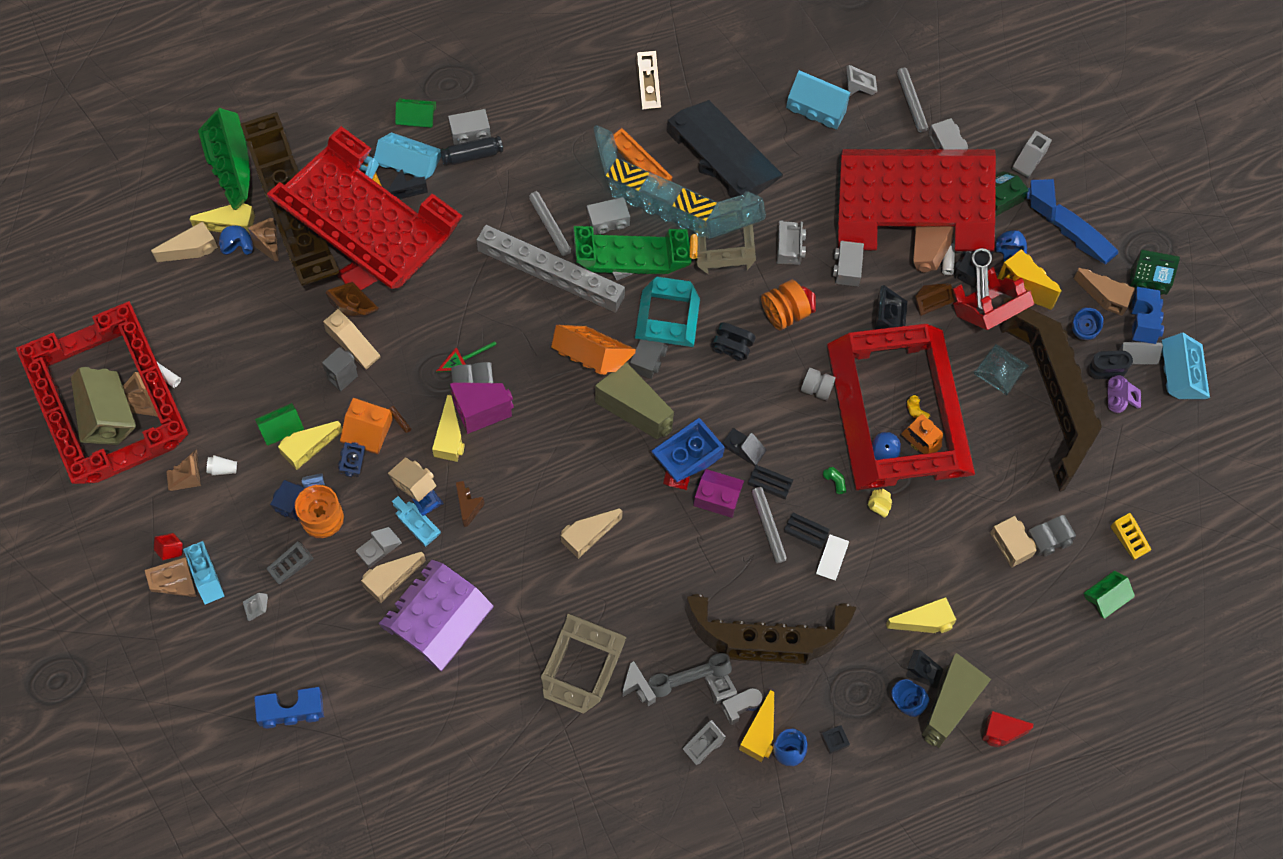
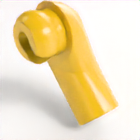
(914, 407)

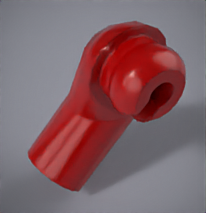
(811, 298)

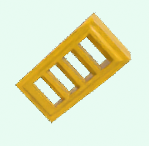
(1136, 532)

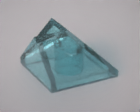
(1001, 369)

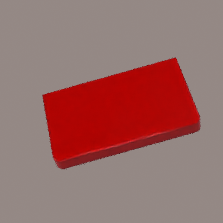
(357, 275)

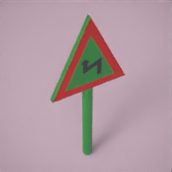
(455, 358)

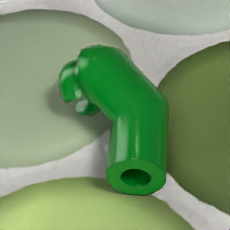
(837, 477)

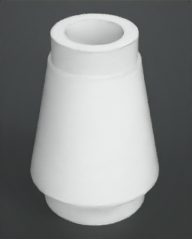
(220, 466)

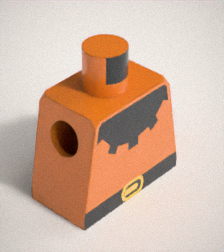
(923, 436)

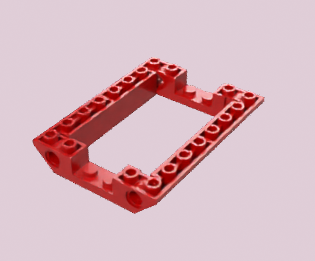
(49, 350)
(885, 472)

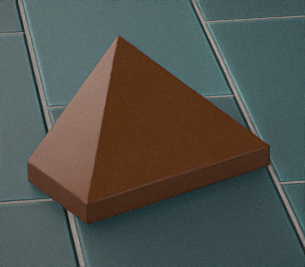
(934, 297)

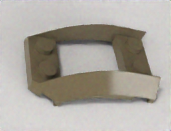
(729, 256)
(593, 635)

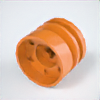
(785, 304)
(321, 502)

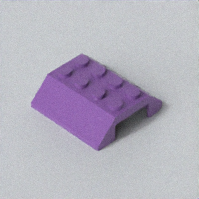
(438, 614)

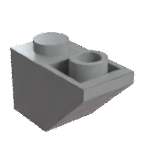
(1032, 154)

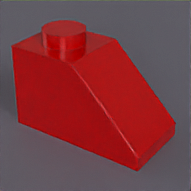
(1004, 729)

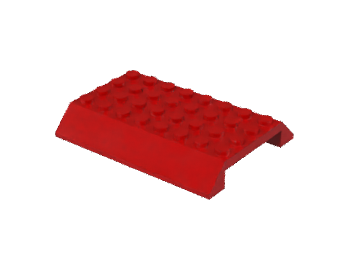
(918, 190)
(362, 215)

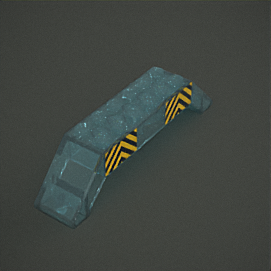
(672, 200)

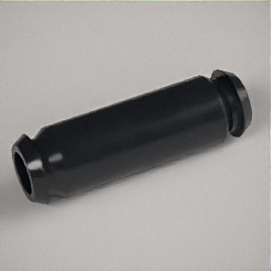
(471, 150)

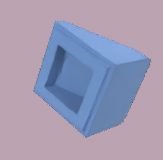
(317, 479)

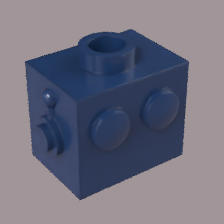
(349, 451)
(285, 498)

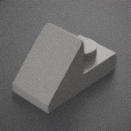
(860, 80)
(380, 544)
(636, 681)
(720, 687)
(704, 742)

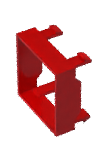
(966, 305)

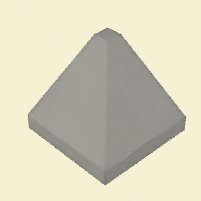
(255, 605)

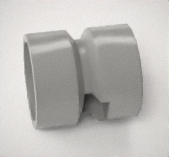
(818, 384)

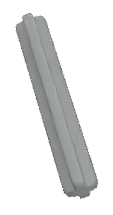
(912, 100)
(550, 223)
(769, 525)

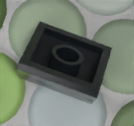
(890, 309)

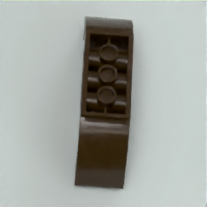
(732, 637)

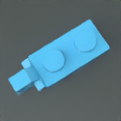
(419, 525)

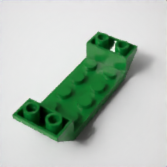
(632, 253)

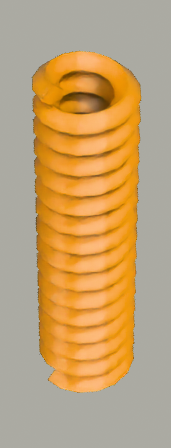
(693, 246)

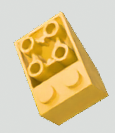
(1042, 288)

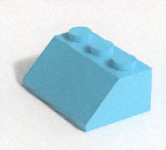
(818, 100)
(407, 154)
(1185, 367)

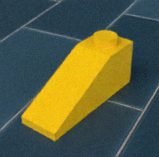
(760, 734)

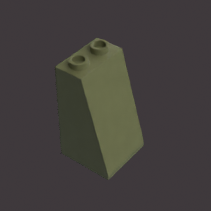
(635, 402)
(101, 406)
(956, 694)

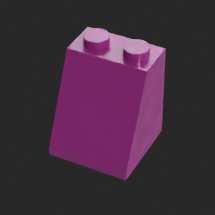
(481, 404)

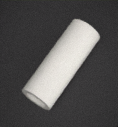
(948, 261)
(169, 377)

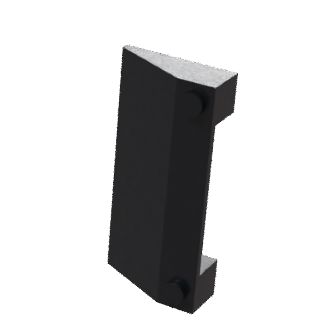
(723, 148)

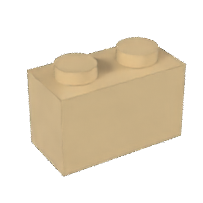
(412, 479)
(1013, 541)

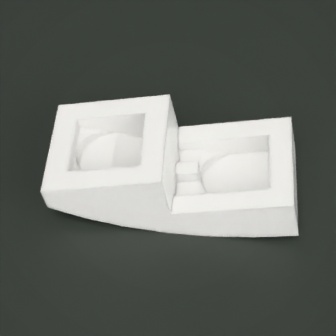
(832, 557)

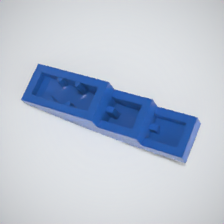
(1084, 235)

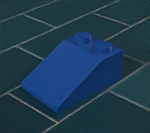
(689, 451)

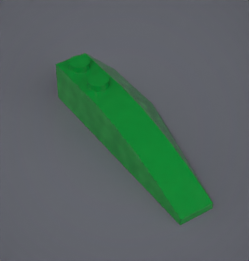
(227, 153)

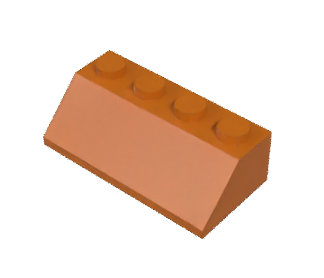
(591, 348)

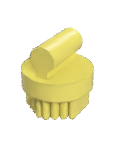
(880, 502)

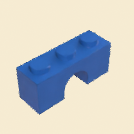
(1148, 320)
(308, 708)

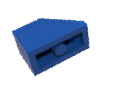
(1043, 197)

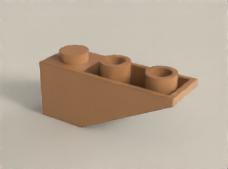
(1107, 292)

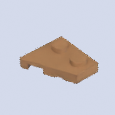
(171, 578)

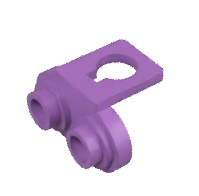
(1120, 394)

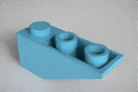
(203, 572)

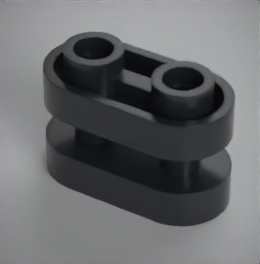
(733, 341)
(1110, 364)

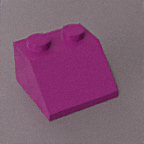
(718, 493)

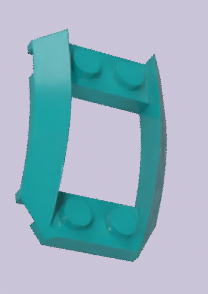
(666, 331)

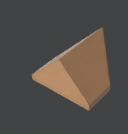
(265, 237)
(138, 396)
(185, 474)

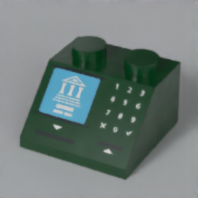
(1008, 192)
(1154, 271)

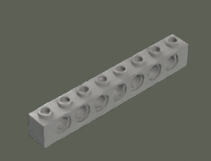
(550, 268)

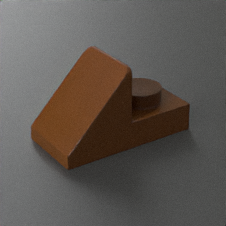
(468, 506)

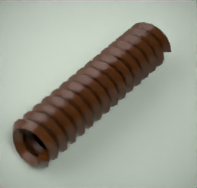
(398, 418)

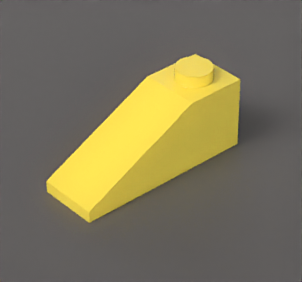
(225, 216)
(448, 438)
(306, 443)
(927, 618)

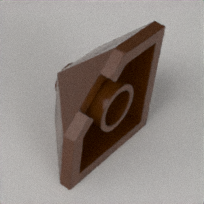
(350, 300)

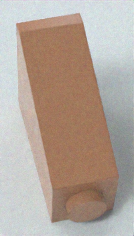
(931, 246)

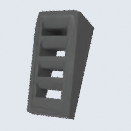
(291, 552)

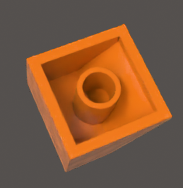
(366, 425)

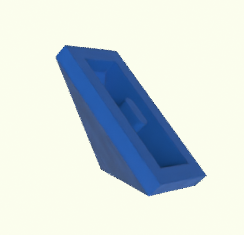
(428, 503)

